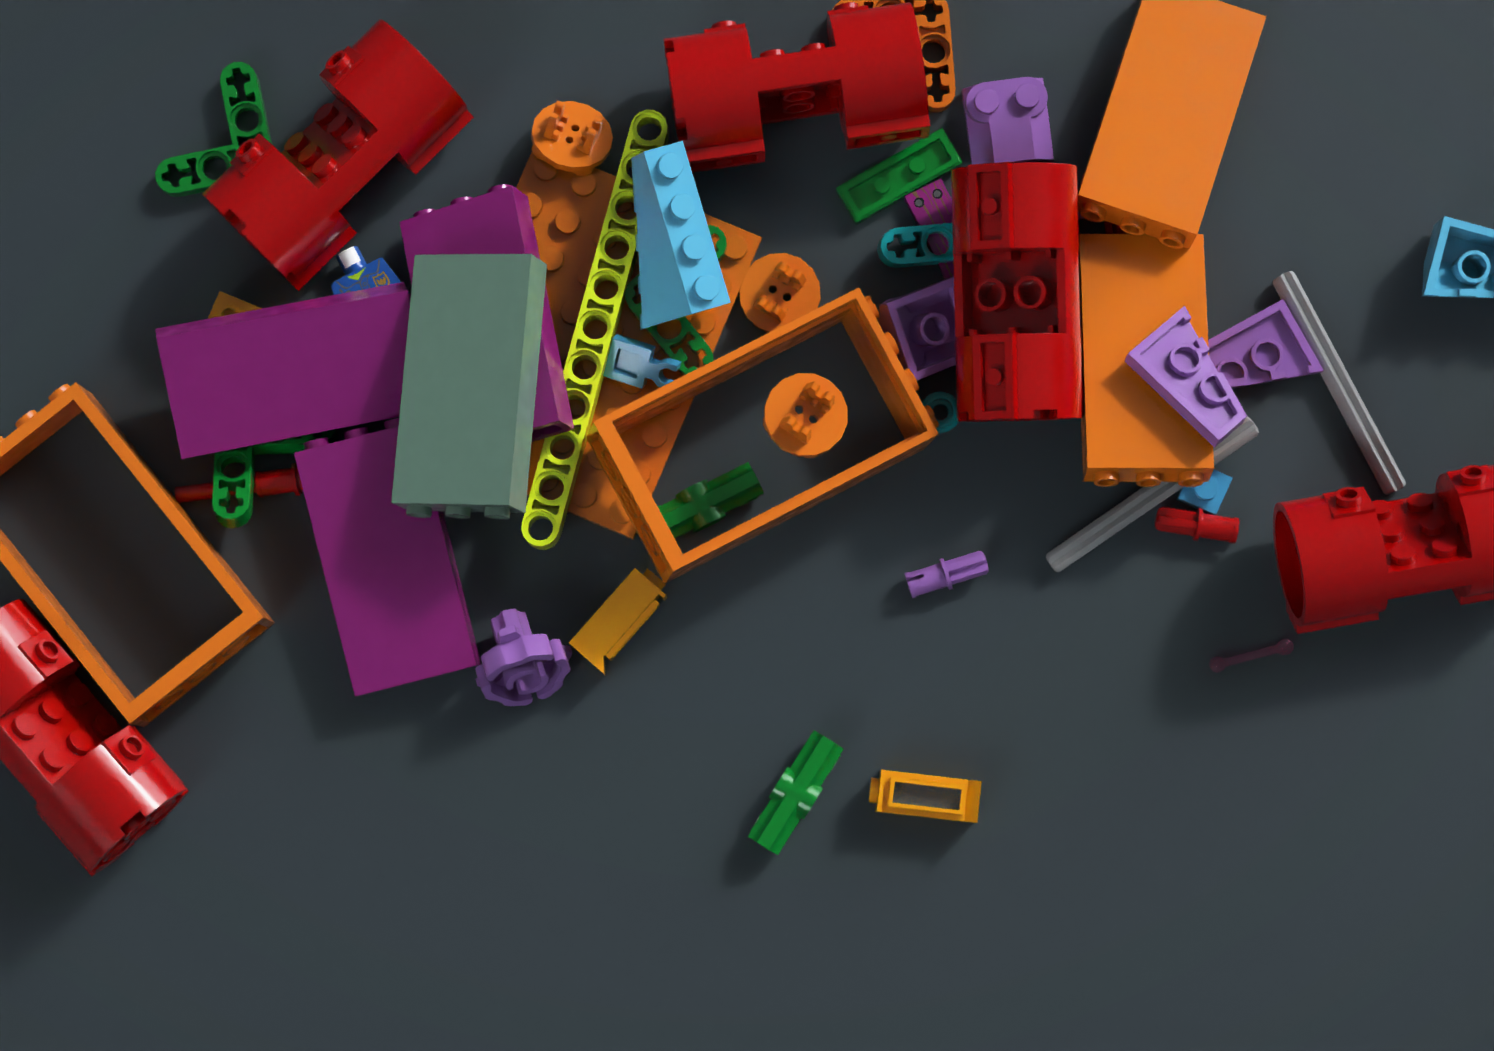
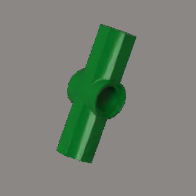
(710, 500)
(795, 792)

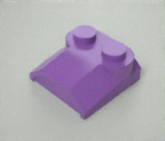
(1008, 121)
(923, 327)

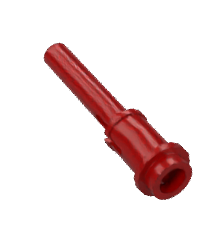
(265, 484)

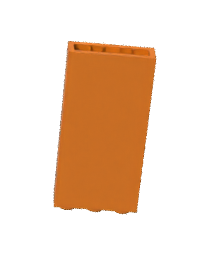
(1169, 117)
(1124, 295)

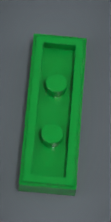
(899, 176)

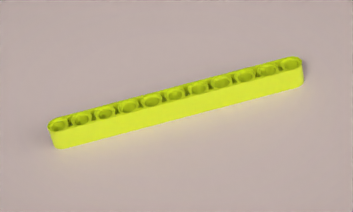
(590, 349)

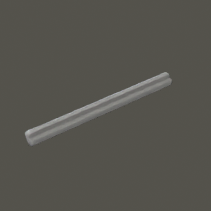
(1340, 385)
(1136, 506)

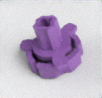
(521, 662)

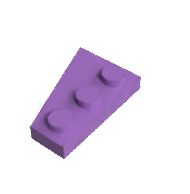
(1263, 349)
(1186, 378)

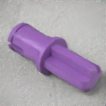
(946, 573)

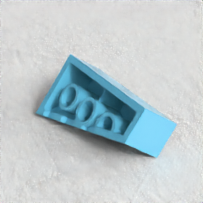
(673, 239)
(1459, 260)

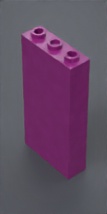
(497, 225)
(286, 369)
(384, 570)

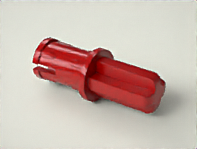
(1197, 524)

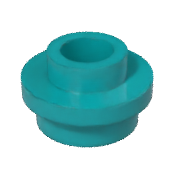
(947, 401)

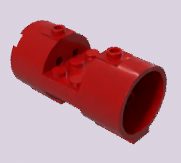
(866, 75)
(384, 108)
(1016, 292)
(1352, 554)
(87, 774)

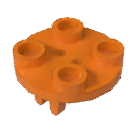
(588, 144)
(789, 276)
(793, 430)

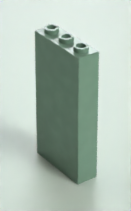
(469, 385)

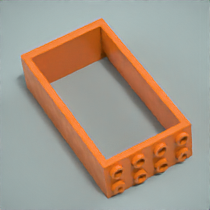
(879, 356)
(31, 432)

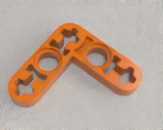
(936, 31)

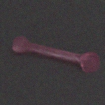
(1283, 647)

